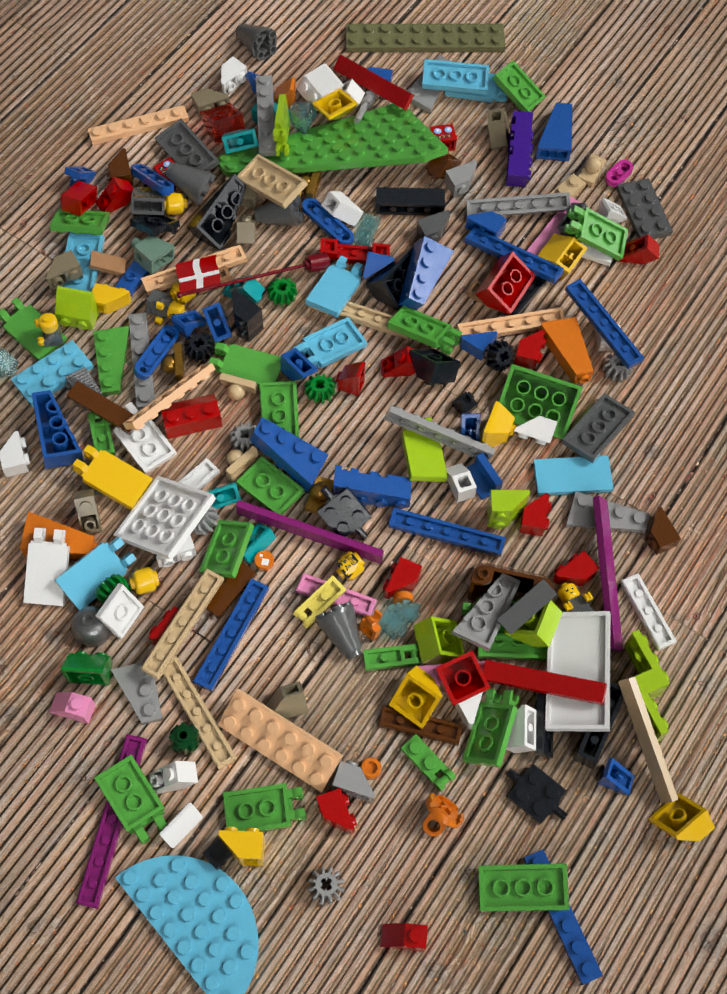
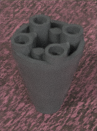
(258, 40)
(190, 180)
(276, 215)
(342, 629)

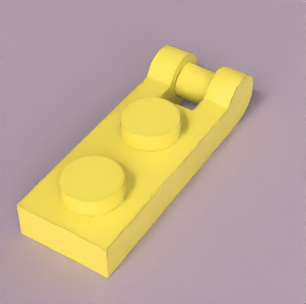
(320, 601)

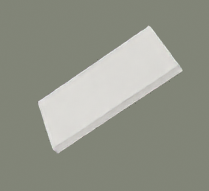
(580, 651)

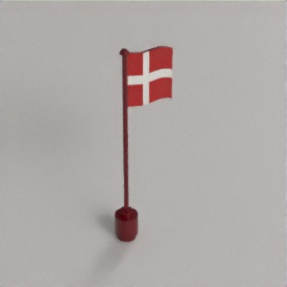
(204, 274)

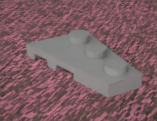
(140, 692)

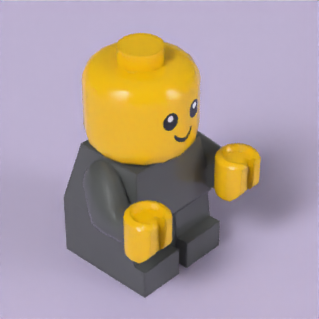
(162, 306)
(51, 330)
(573, 600)

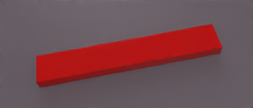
(373, 82)
(545, 682)

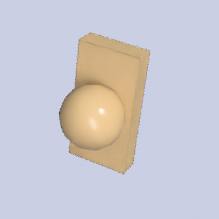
(592, 169)
(237, 386)
(240, 462)

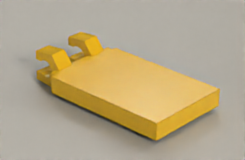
(112, 477)

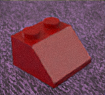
(461, 678)

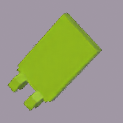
(282, 126)
(423, 457)

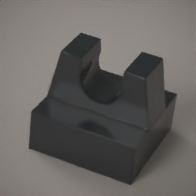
(465, 403)
(217, 854)

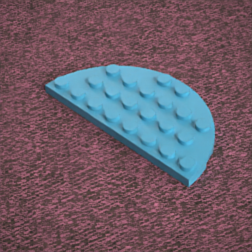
(199, 918)

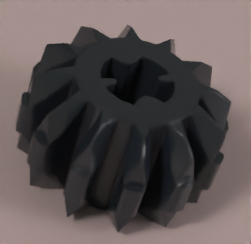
(199, 347)
(499, 355)

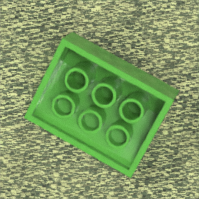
(536, 394)

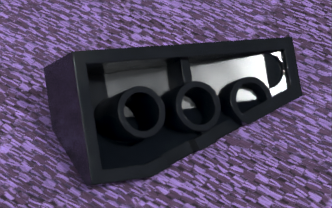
(216, 218)
(389, 281)

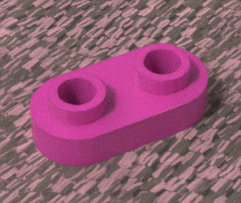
(616, 174)

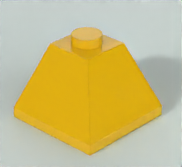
(335, 104)
(498, 426)
(417, 696)
(683, 819)

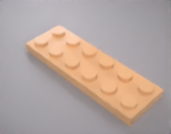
(280, 740)

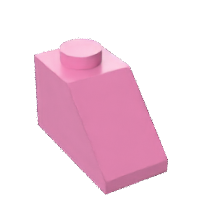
(73, 706)

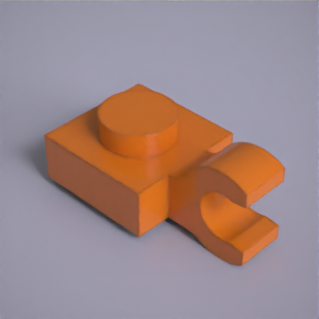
(370, 626)

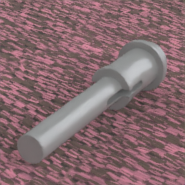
(368, 98)

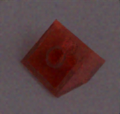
(222, 120)

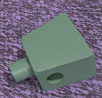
(152, 253)

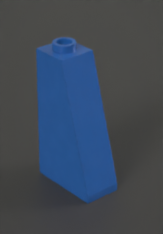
(557, 136)

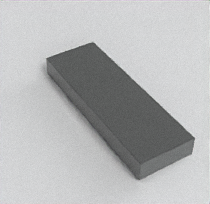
(527, 606)

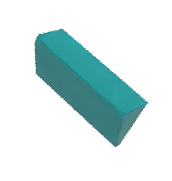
(225, 495)
(260, 539)

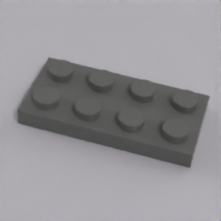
(185, 147)
(644, 209)
(598, 428)

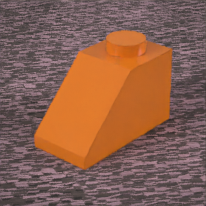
(289, 89)

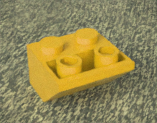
(563, 251)
(246, 845)

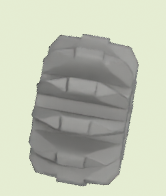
(615, 368)
(241, 437)
(207, 522)
(318, 885)

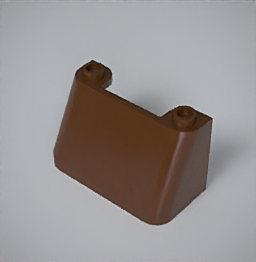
(486, 574)

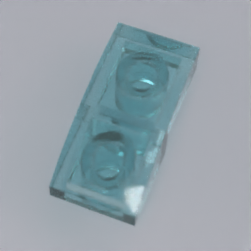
(367, 229)

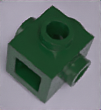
(185, 745)

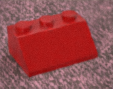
(505, 283)
(192, 416)

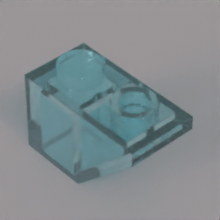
(302, 116)
(398, 617)

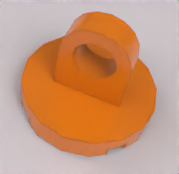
(443, 812)

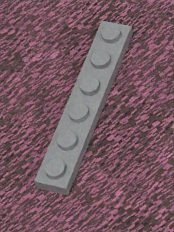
(266, 115)
(520, 204)
(139, 343)
(437, 433)

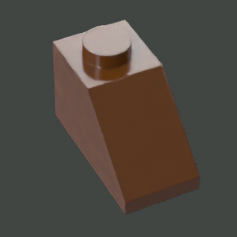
(441, 164)
(119, 167)
(662, 533)

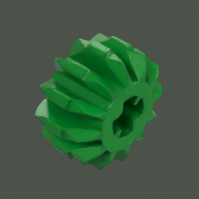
(282, 291)
(319, 388)
(108, 585)

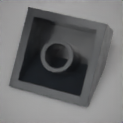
(247, 317)
(434, 366)

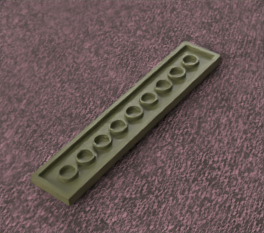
(425, 38)

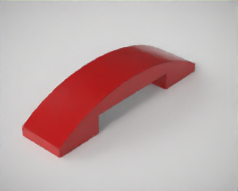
(352, 252)

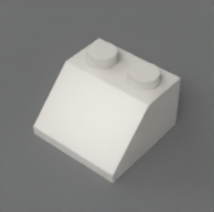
(319, 83)

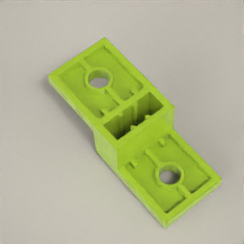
(651, 679)

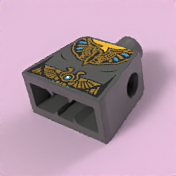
(147, 201)

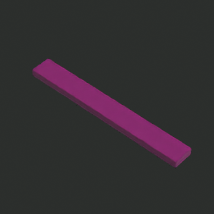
(309, 531)
(607, 570)
(106, 838)

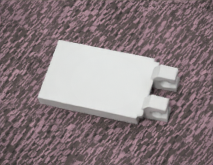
(146, 445)
(45, 564)

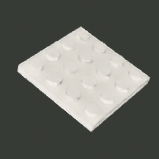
(164, 517)

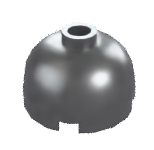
(88, 628)

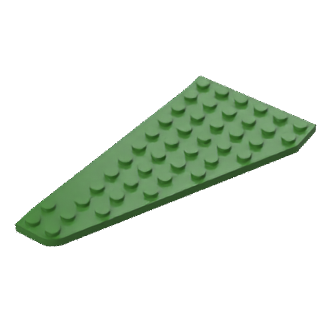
(380, 139)

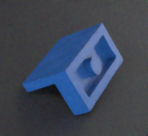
(484, 476)

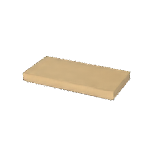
(272, 181)

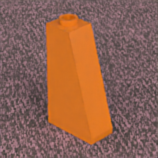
(568, 348)
(79, 542)

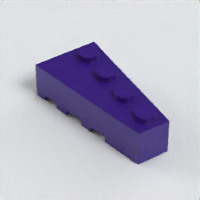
(520, 149)

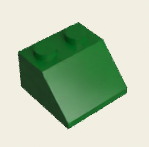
(87, 668)

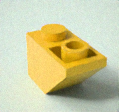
(110, 298)

